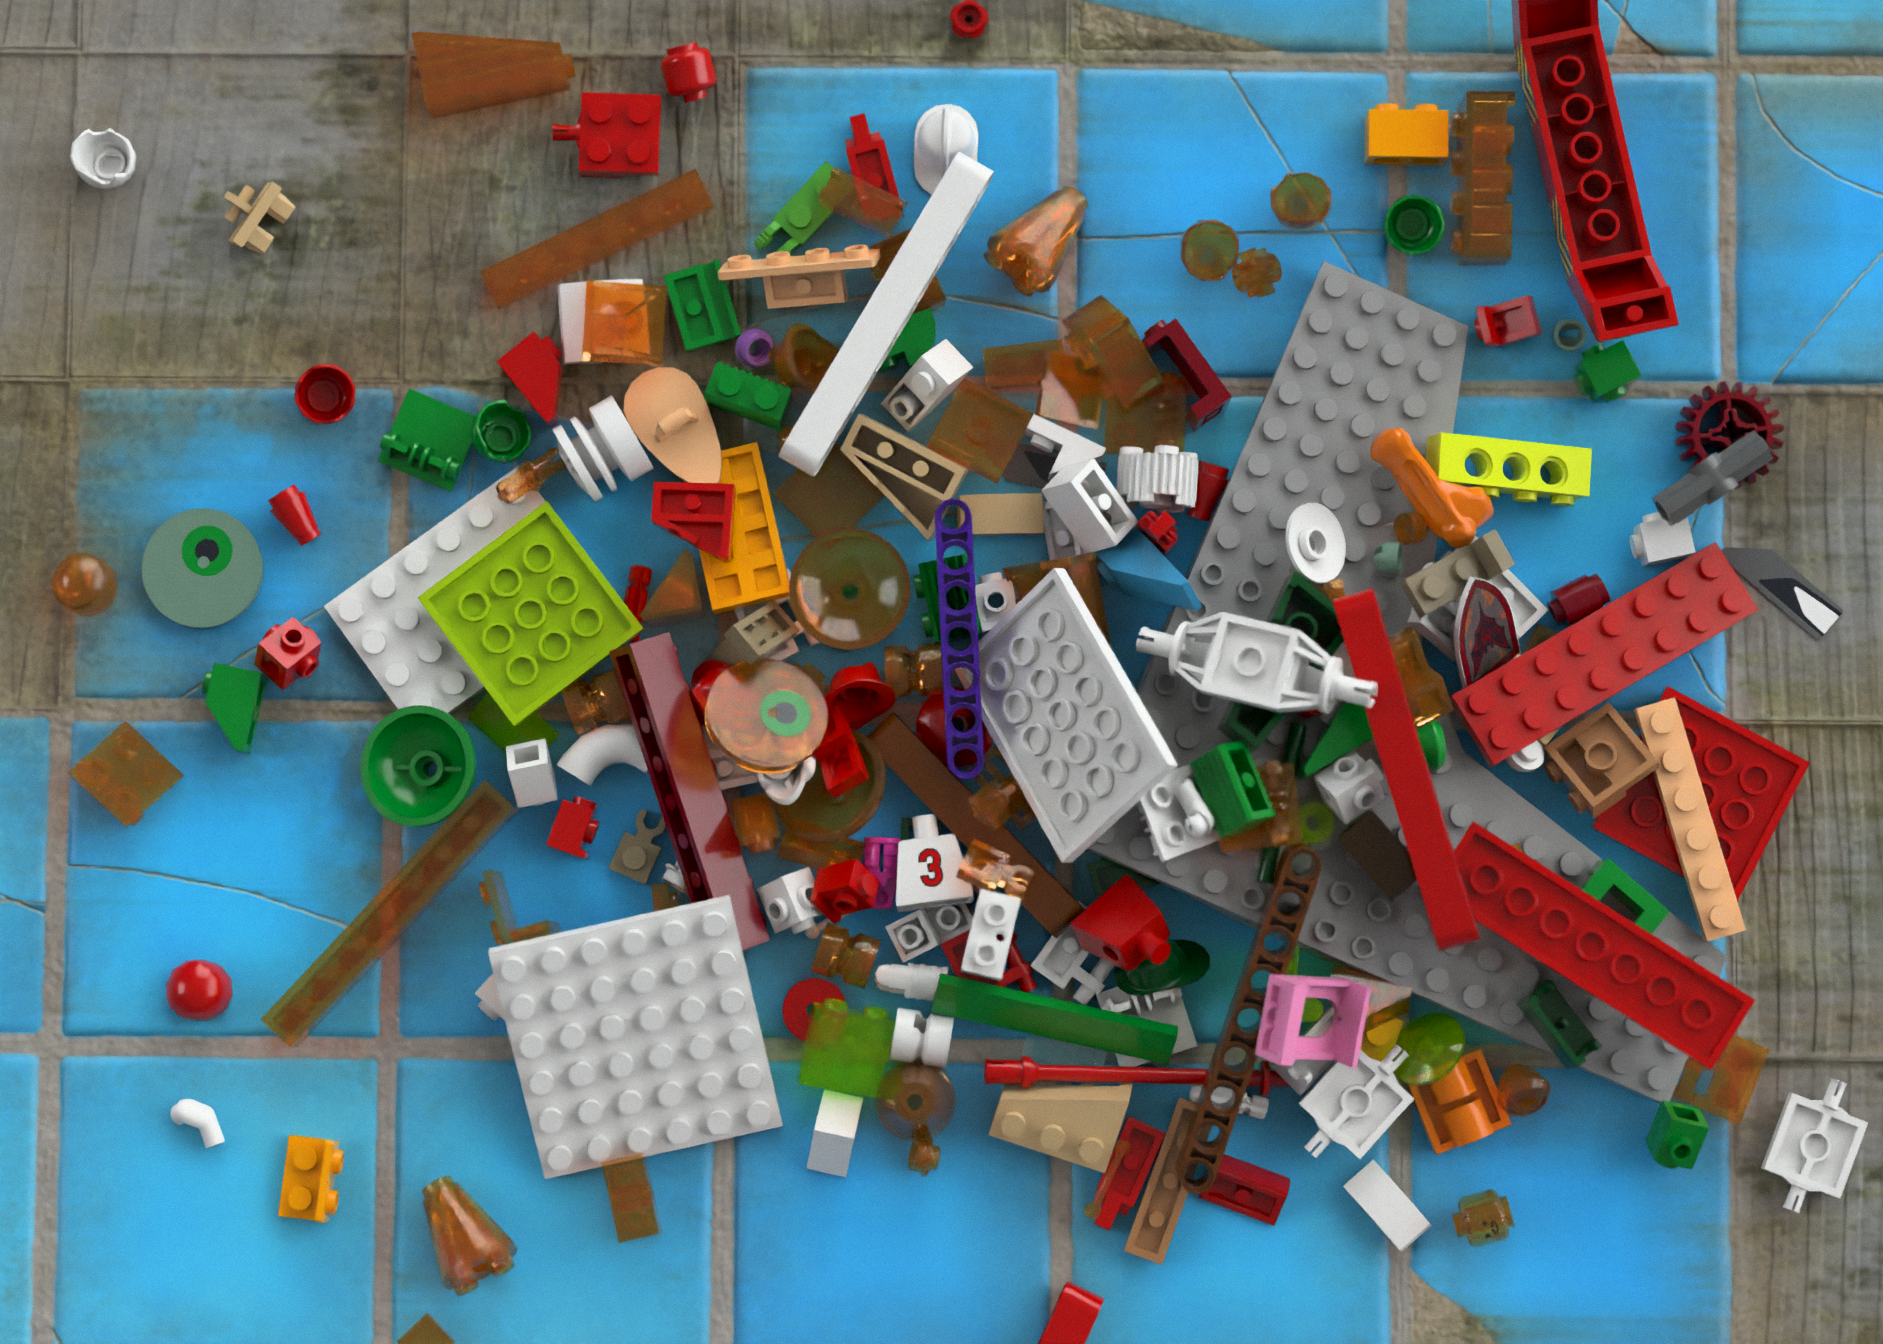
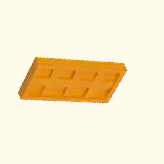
(757, 557)

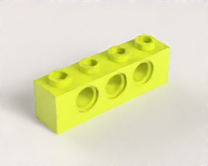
(1567, 467)

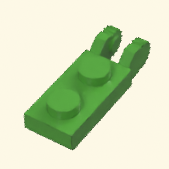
(801, 214)

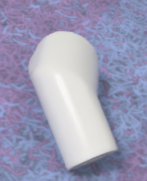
(1199, 817)

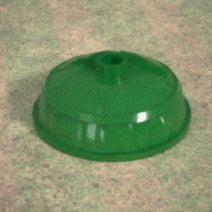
(398, 763)

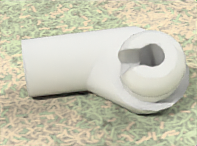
(201, 1117)

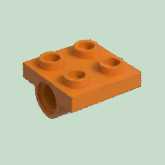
(1460, 1105)

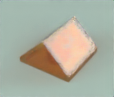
(677, 597)

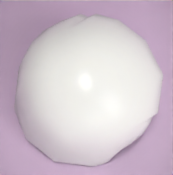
(103, 158)

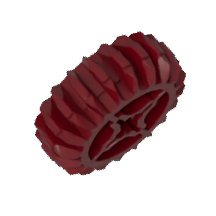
(1727, 418)

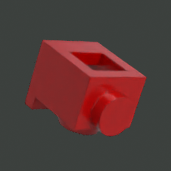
(574, 827)
(844, 889)

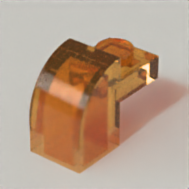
(1422, 684)

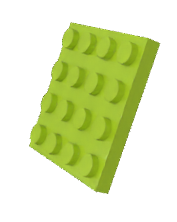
(530, 613)

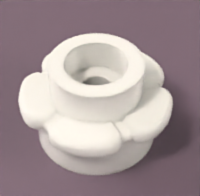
(674, 877)

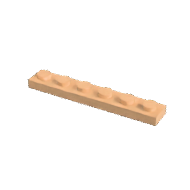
(1690, 820)

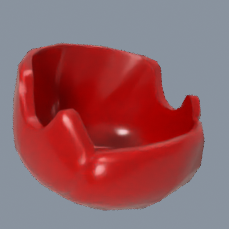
(325, 394)
(199, 990)

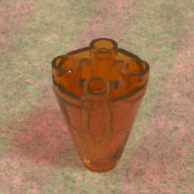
(1038, 241)
(464, 1237)

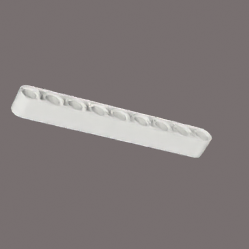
(886, 314)

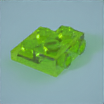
(846, 1048)

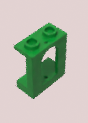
(1609, 877)

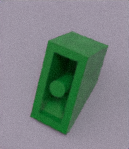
(235, 702)

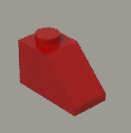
(536, 373)

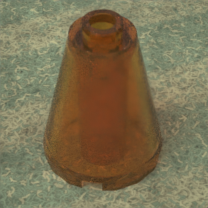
(919, 1079)

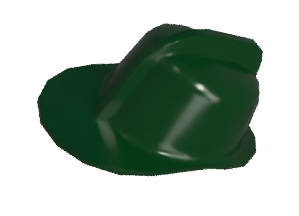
(1184, 966)

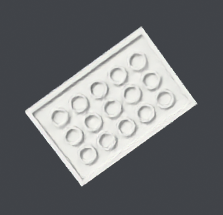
(394, 628)
(1066, 716)

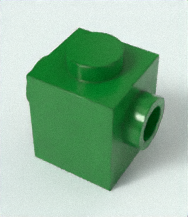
(1606, 372)
(1677, 1135)

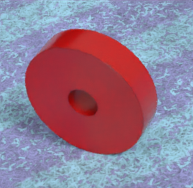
(799, 999)

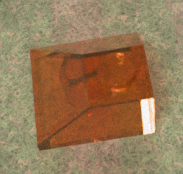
(624, 323)

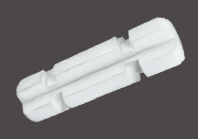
(1255, 1106)

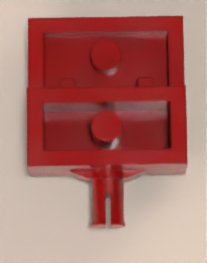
(616, 134)

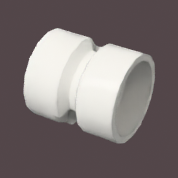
(921, 1038)

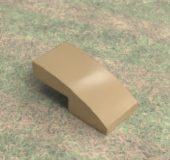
(1004, 514)

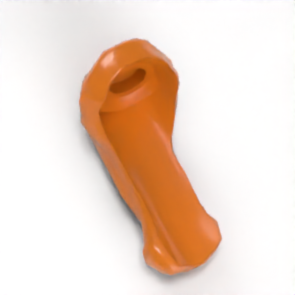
(1448, 508)

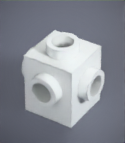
(1350, 786)
(789, 902)

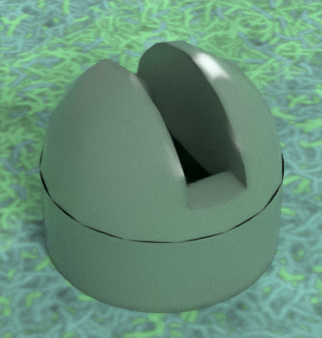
(1569, 343)
(1389, 558)

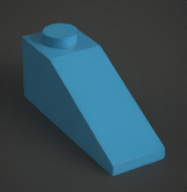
(1145, 572)

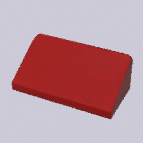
(1248, 1190)

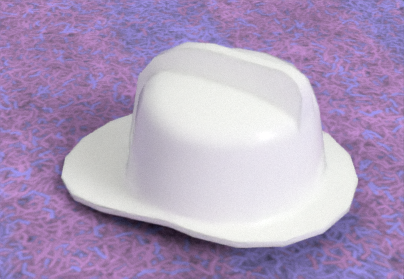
(938, 139)

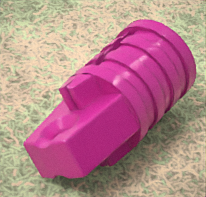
(888, 878)

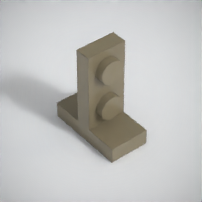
(1448, 577)
(755, 636)

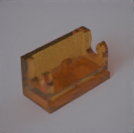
(862, 202)

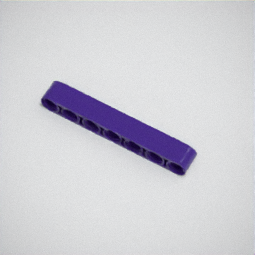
(965, 658)

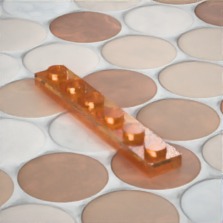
(597, 239)

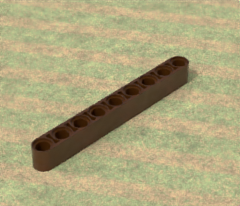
(1235, 1035)

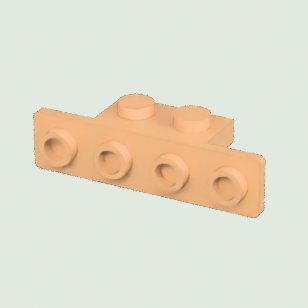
(802, 279)

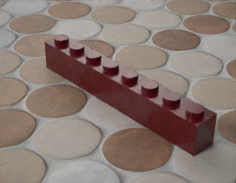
(686, 780)

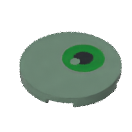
(202, 568)

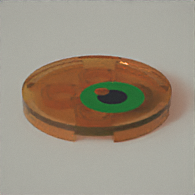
(766, 715)

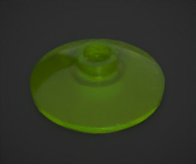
(1433, 1048)

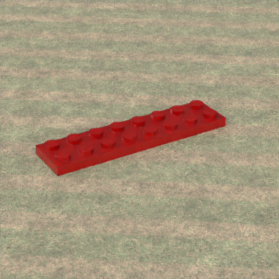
(1602, 654)
(1599, 948)

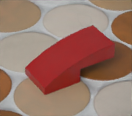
(840, 755)

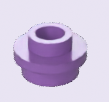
(759, 357)

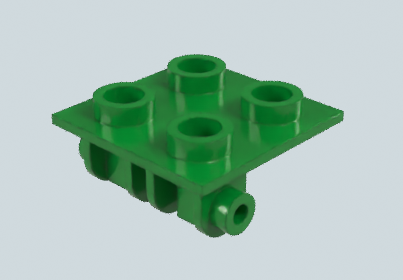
(428, 440)

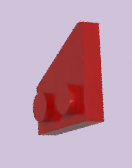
(697, 514)

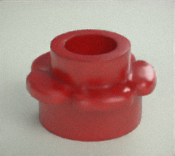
(974, 10)

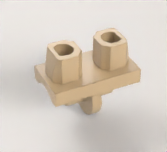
(269, 202)

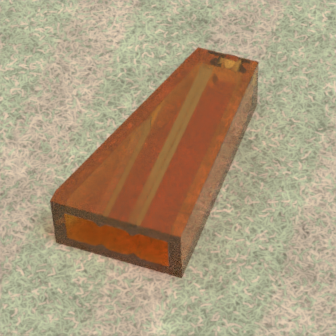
(486, 72)

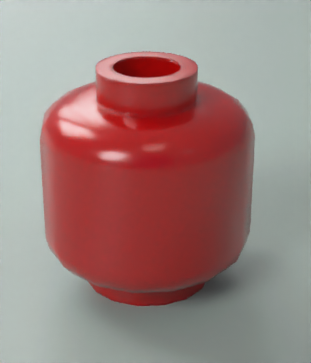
(688, 71)

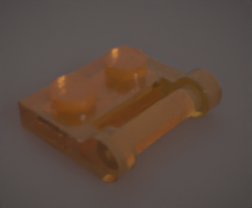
(1730, 1083)

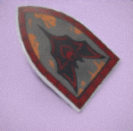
(1483, 631)

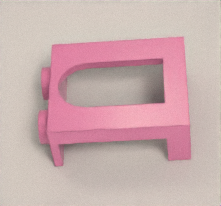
(1283, 1012)

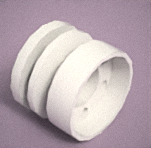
(602, 449)

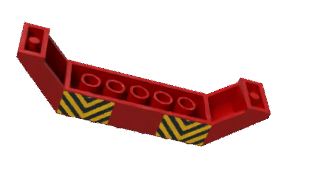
(1588, 169)

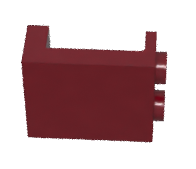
(1193, 366)

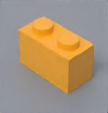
(1406, 136)

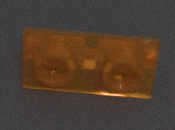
(997, 801)

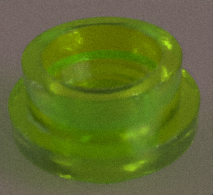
(1325, 819)

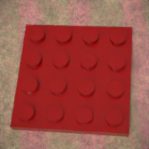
(1744, 785)

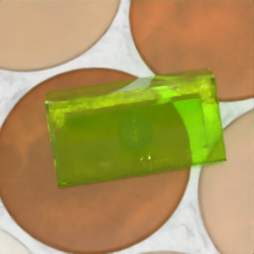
(498, 727)

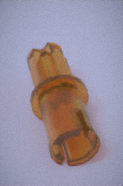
(530, 476)

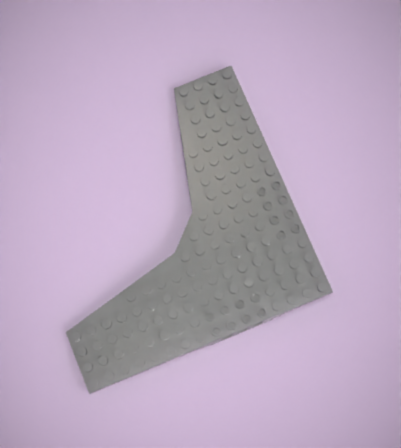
(1347, 374)

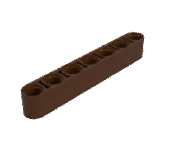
(947, 800)

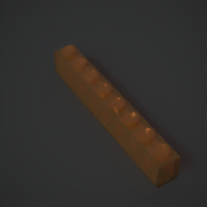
(389, 914)

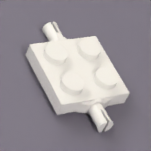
(1356, 1103)
(1814, 1145)

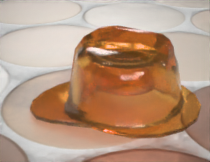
(802, 357)

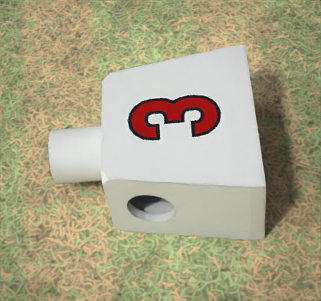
(929, 869)

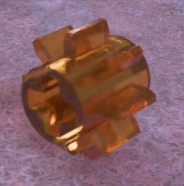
(1256, 272)

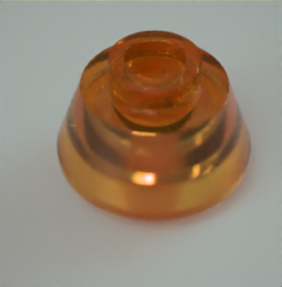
(1522, 1090)

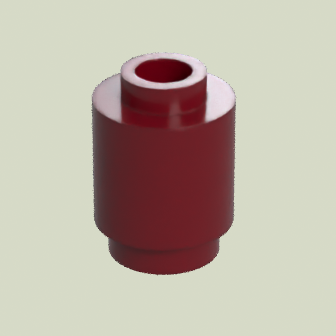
(1578, 599)

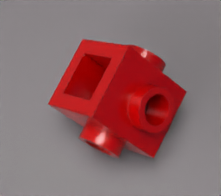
(288, 653)

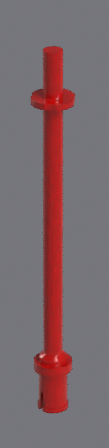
(1028, 1072)

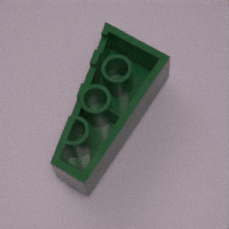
(1299, 608)

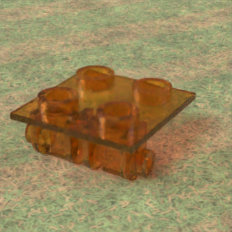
(1150, 420)
(125, 774)
(1285, 825)

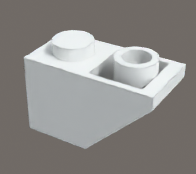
(926, 384)

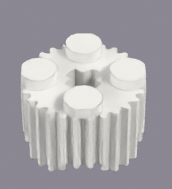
(1158, 479)

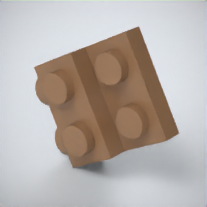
(1598, 761)

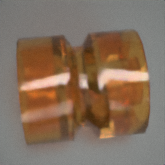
(926, 662)
(595, 702)
(845, 955)

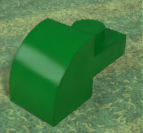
(913, 342)

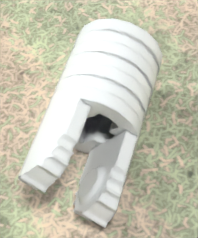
(911, 980)

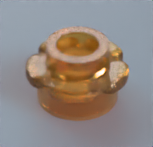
(923, 1156)

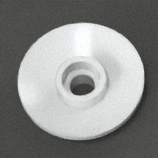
(1315, 542)

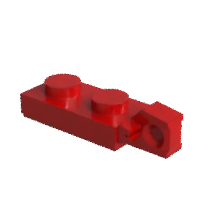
(869, 156)
(1159, 530)
(1131, 1171)

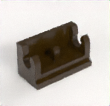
(1379, 854)

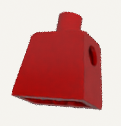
(1123, 927)

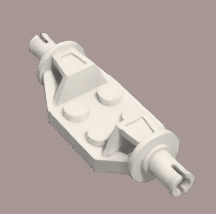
(1256, 664)

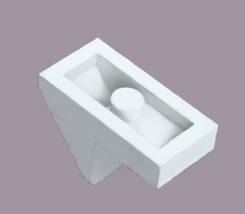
(1072, 446)

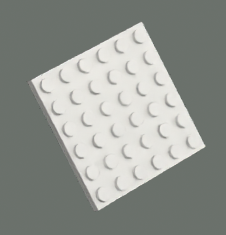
(636, 1036)

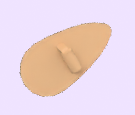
(675, 424)

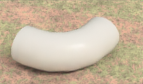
(601, 749)

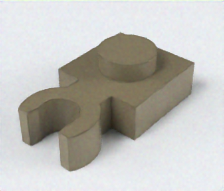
(637, 854)

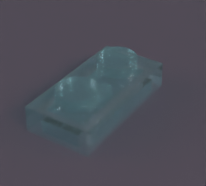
(1056, 1052)

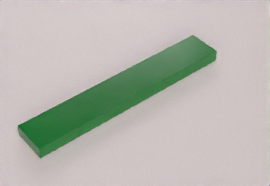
(1054, 1018)

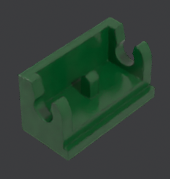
(1558, 1025)

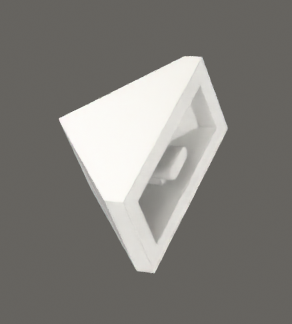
(834, 1133)

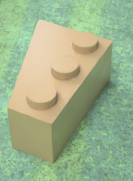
(904, 471)
(1063, 1120)

